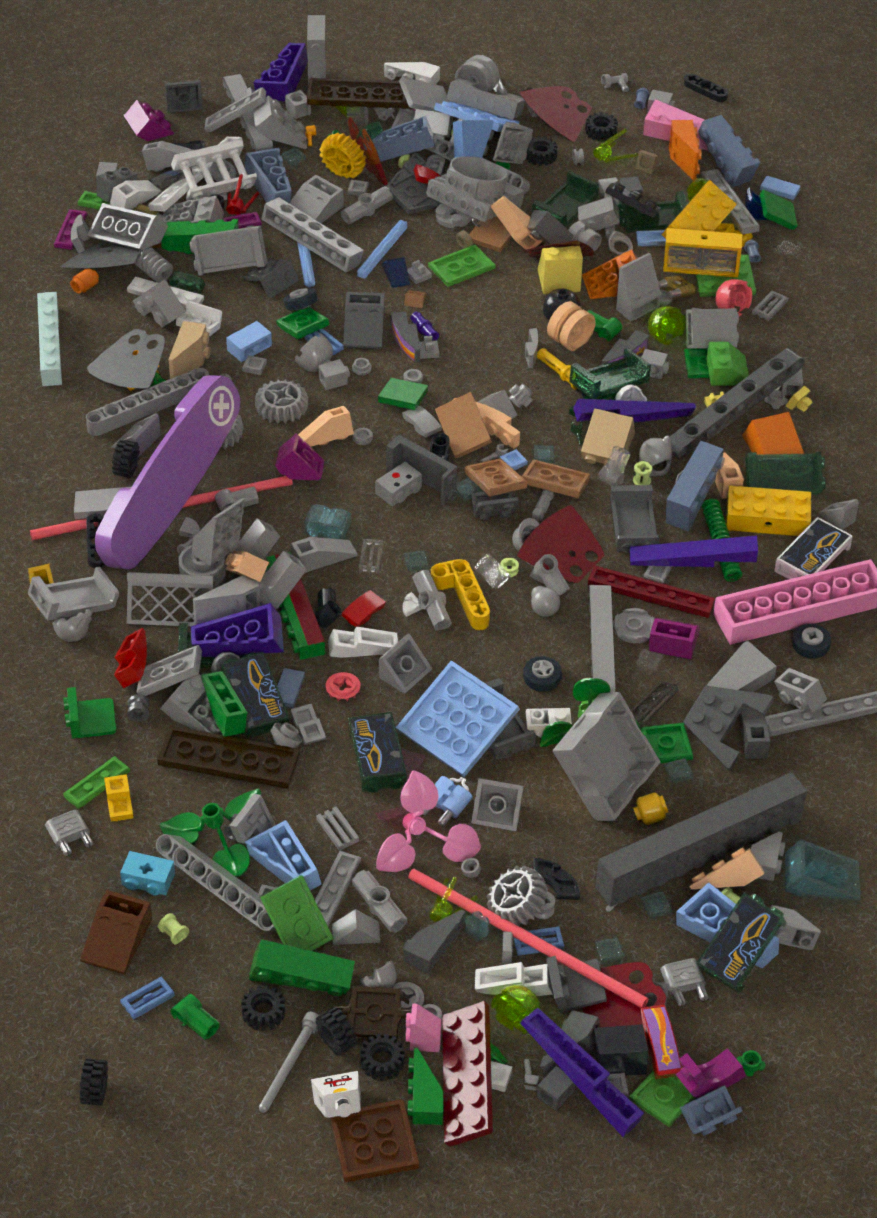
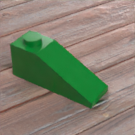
(225, 704)

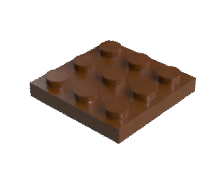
(375, 1141)

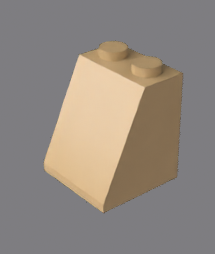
(604, 433)

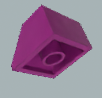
(299, 460)

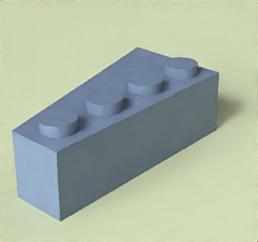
(404, 139)
(728, 151)
(271, 174)
(693, 485)

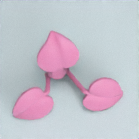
(417, 795)

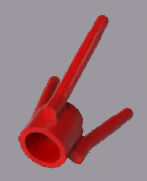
(236, 205)

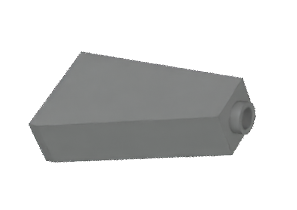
(745, 670)

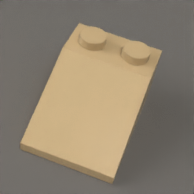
(189, 349)

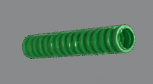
(719, 530)

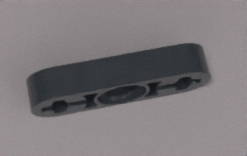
(697, 84)
(90, 535)

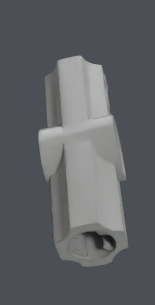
(366, 205)
(432, 600)
(379, 901)

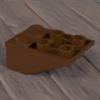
(116, 931)

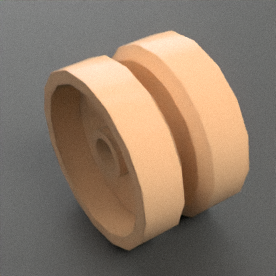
(571, 326)

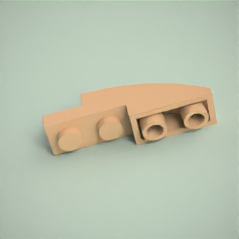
(499, 425)

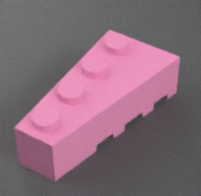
(658, 121)

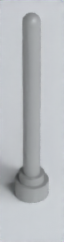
(309, 1027)

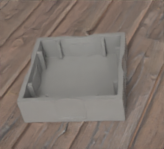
(606, 756)

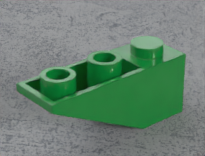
(426, 1091)

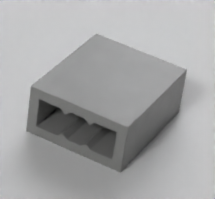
(711, 326)

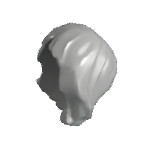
(74, 627)

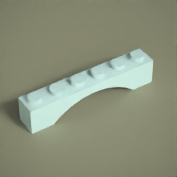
(49, 339)

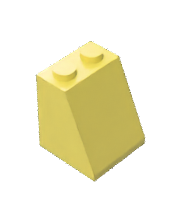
(560, 268)

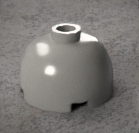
(314, 353)

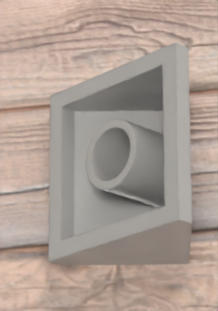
(143, 432)
(403, 665)
(497, 804)

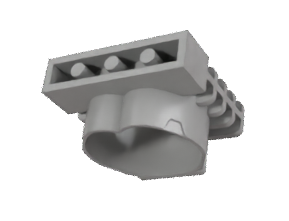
(473, 187)

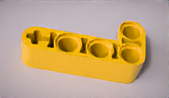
(461, 577)

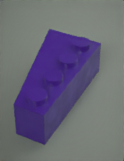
(284, 72)
(241, 633)

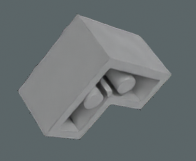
(161, 303)

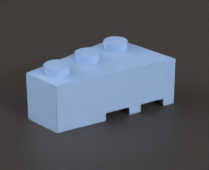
(283, 855)

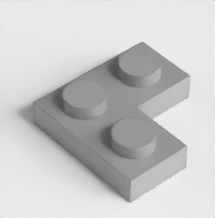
(252, 819)

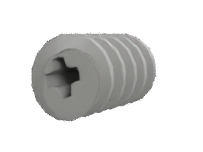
(154, 264)

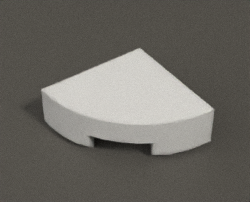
(410, 604)

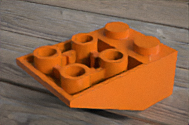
(685, 147)
(604, 279)

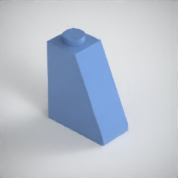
(471, 137)

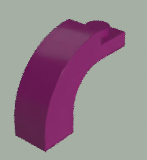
(707, 1077)

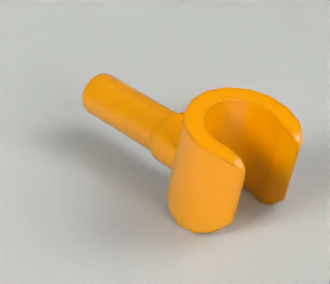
(310, 131)

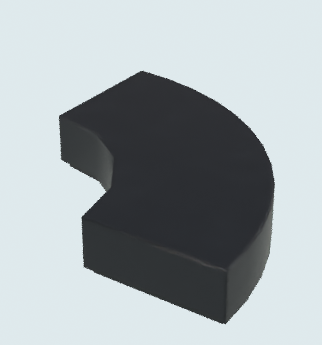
(558, 879)

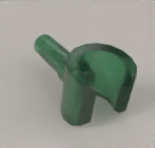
(577, 430)

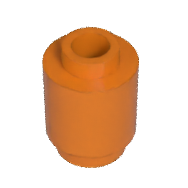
(84, 280)

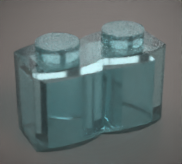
(327, 522)

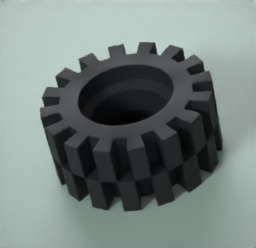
(607, 131)
(537, 145)
(125, 458)
(263, 1020)
(336, 1031)
(382, 1045)
(93, 1082)

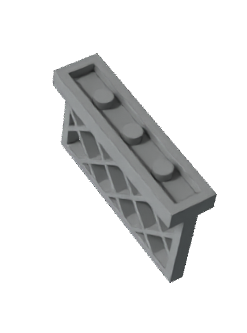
(164, 580)

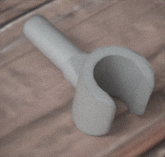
(499, 452)
(530, 1079)

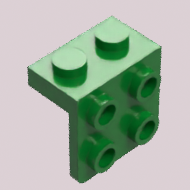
(89, 716)

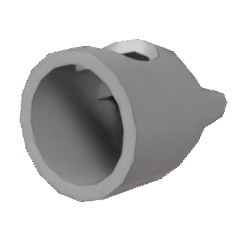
(656, 451)

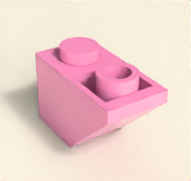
(423, 1029)

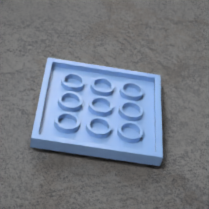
(469, 113)
(457, 718)

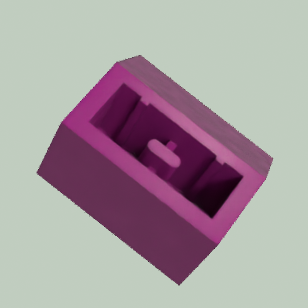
(147, 122)
(673, 638)

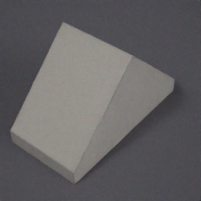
(500, 402)
(841, 513)
(355, 929)

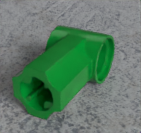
(606, 328)
(191, 1013)

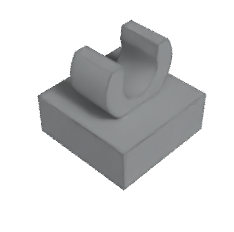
(418, 272)
(429, 348)

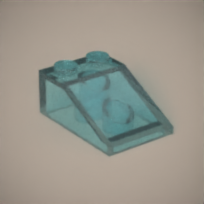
(821, 873)

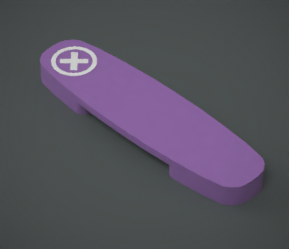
(171, 474)

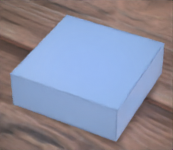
(514, 459)

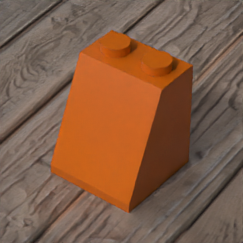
(773, 435)

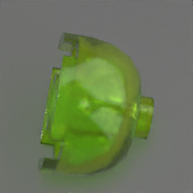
(666, 320)
(513, 1005)

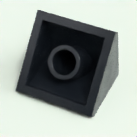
(622, 1049)

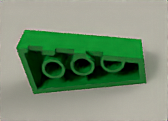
(181, 233)
(301, 968)

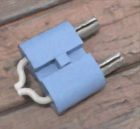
(451, 798)

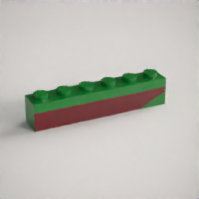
(300, 620)

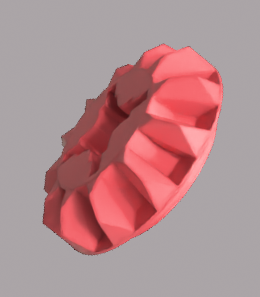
(337, 680)

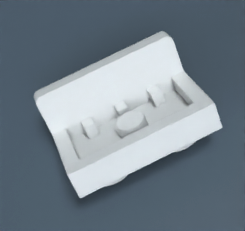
(201, 314)

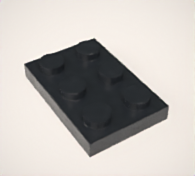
(633, 199)

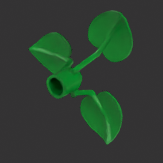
(583, 690)
(188, 824)

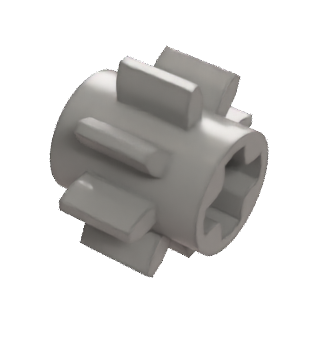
(521, 395)

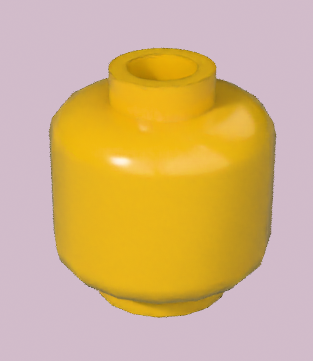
(651, 808)

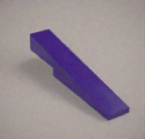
(639, 410)
(696, 553)
(584, 1072)

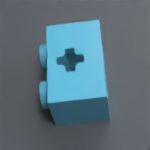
(147, 873)

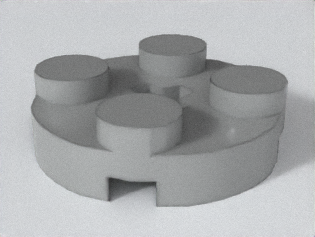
(445, 219)

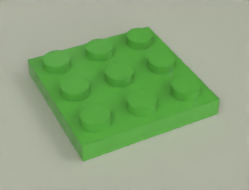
(709, 284)

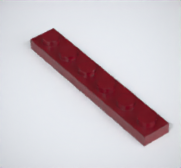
(653, 591)

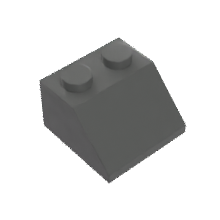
(183, 96)
(548, 228)

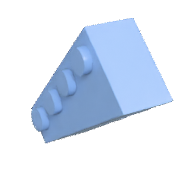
(706, 914)

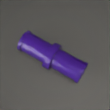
(424, 326)

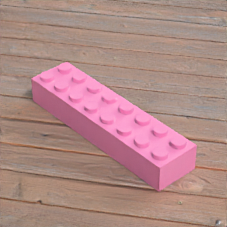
(797, 602)

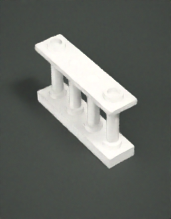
(213, 154)

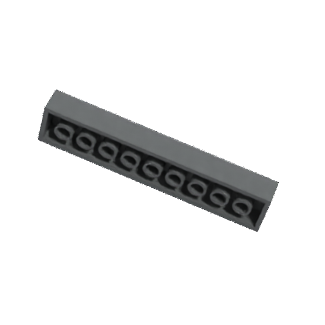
(700, 839)

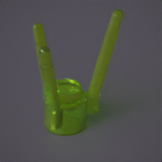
(604, 150)
(442, 908)

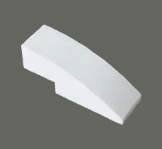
(360, 642)
(494, 979)

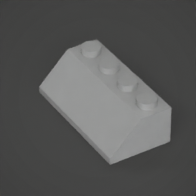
(127, 227)

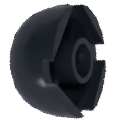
(557, 298)

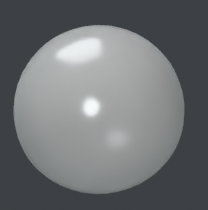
(545, 601)

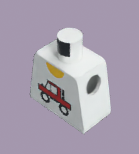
(337, 1094)

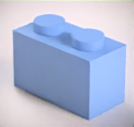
(249, 341)

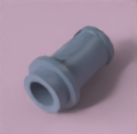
(641, 97)
(751, 248)

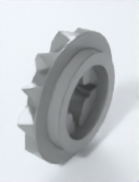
(410, 991)

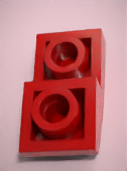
(424, 174)
(362, 608)

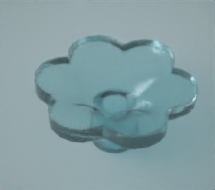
(477, 925)

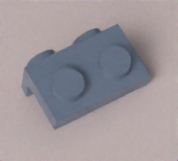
(710, 1110)

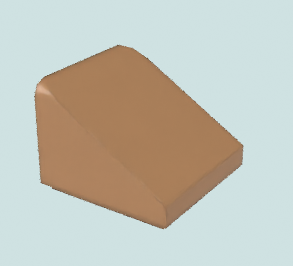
(415, 299)

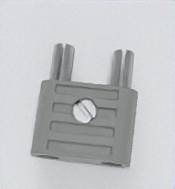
(68, 828)
(683, 977)

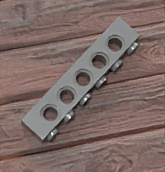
(312, 234)

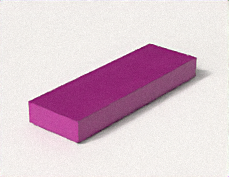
(64, 236)

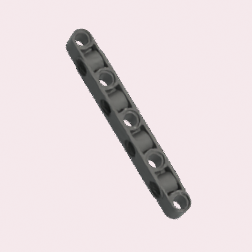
(736, 402)

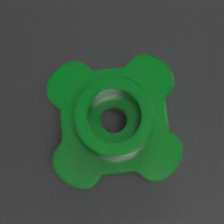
(755, 1058)

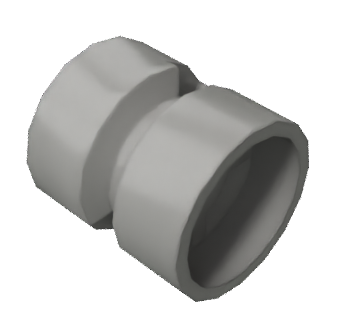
(584, 234)

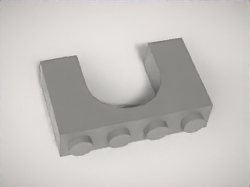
(316, 46)
(465, 93)
(283, 573)

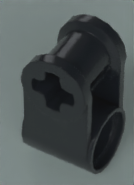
(440, 445)

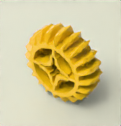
(342, 155)

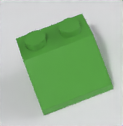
(725, 364)

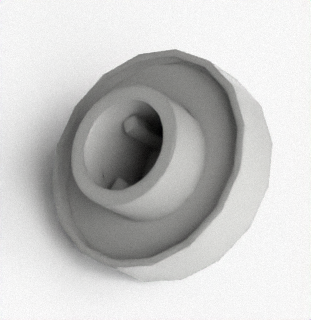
(215, 173)
(286, 735)

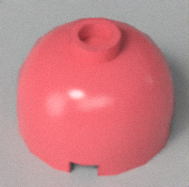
(734, 293)

